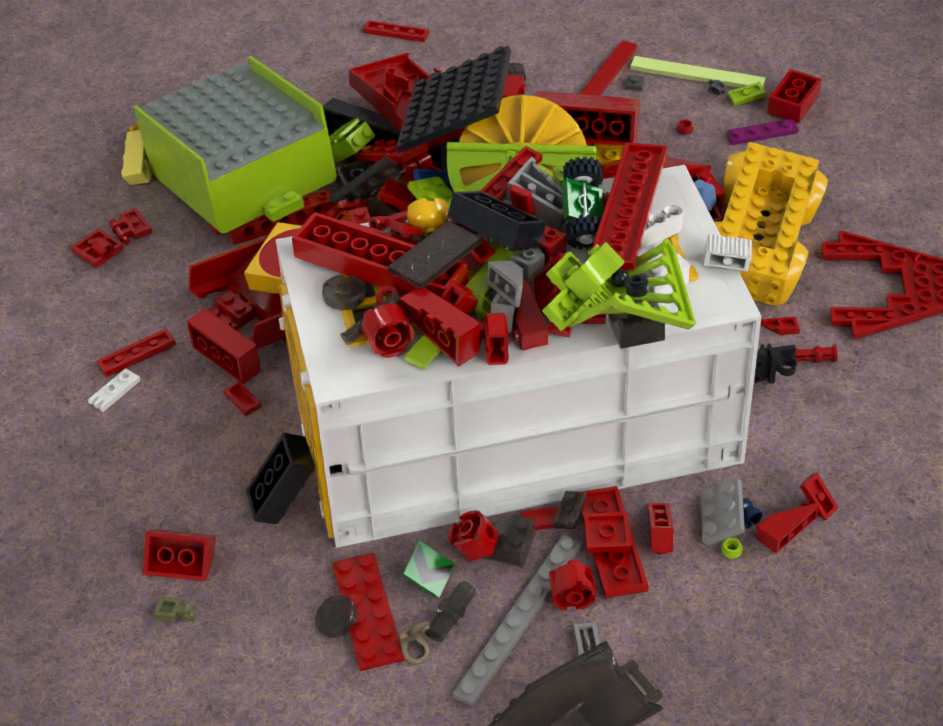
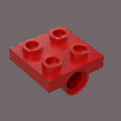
(97, 247)

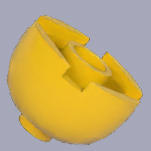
(428, 215)

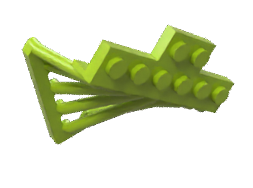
(569, 310)

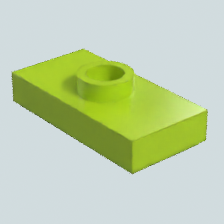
(746, 94)

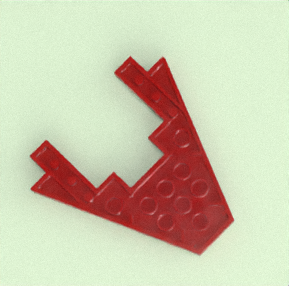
(920, 280)

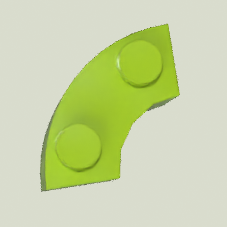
(594, 271)

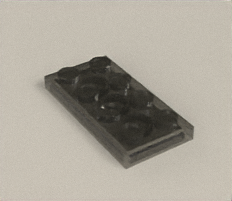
(369, 181)

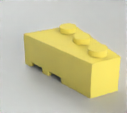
(135, 165)

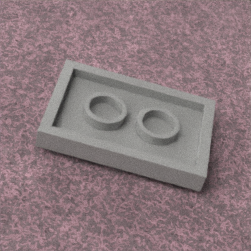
(722, 511)

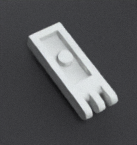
(114, 390)

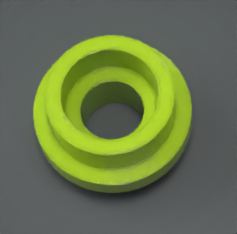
(731, 543)

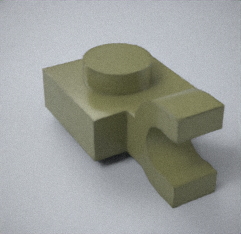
(171, 608)

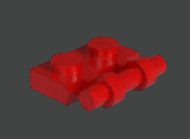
(135, 224)

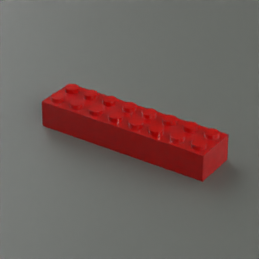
(362, 254)

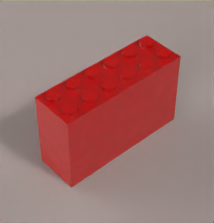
(600, 117)

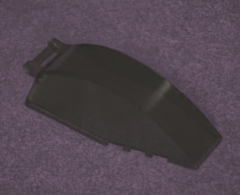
(584, 693)

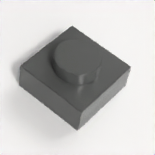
(635, 82)

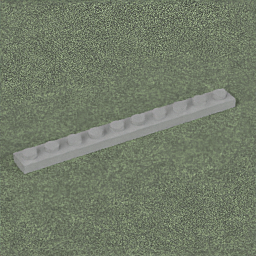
(514, 624)

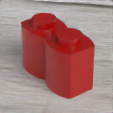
(496, 339)

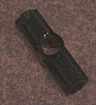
(450, 611)

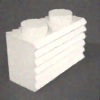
(727, 252)

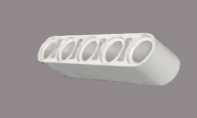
(663, 224)

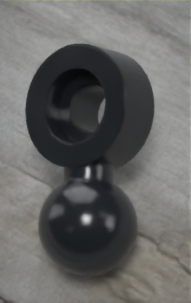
(635, 285)

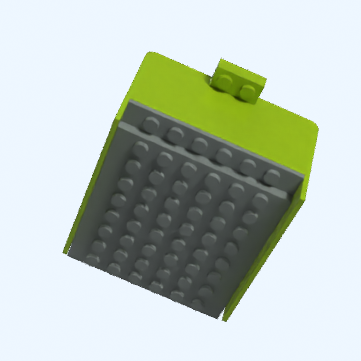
(238, 145)

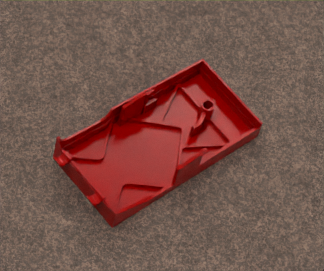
(389, 88)

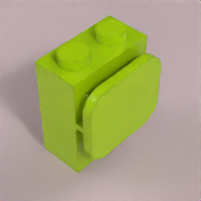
(350, 139)

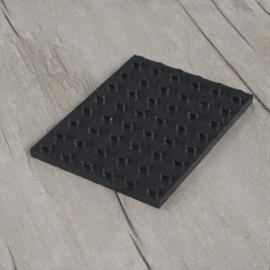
(455, 98)

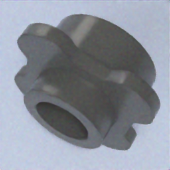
(716, 87)

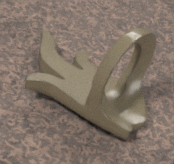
(414, 634)

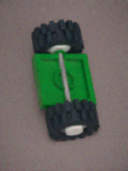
(582, 201)

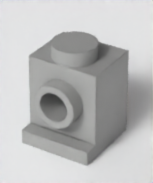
(532, 260)

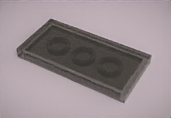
(435, 255)

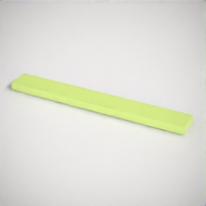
(694, 72)

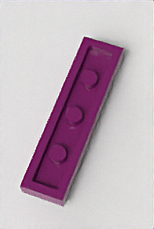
(762, 131)

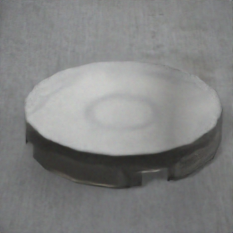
(344, 292)
(336, 616)

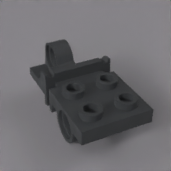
(772, 360)

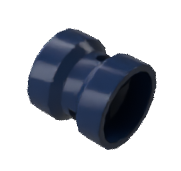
(750, 513)

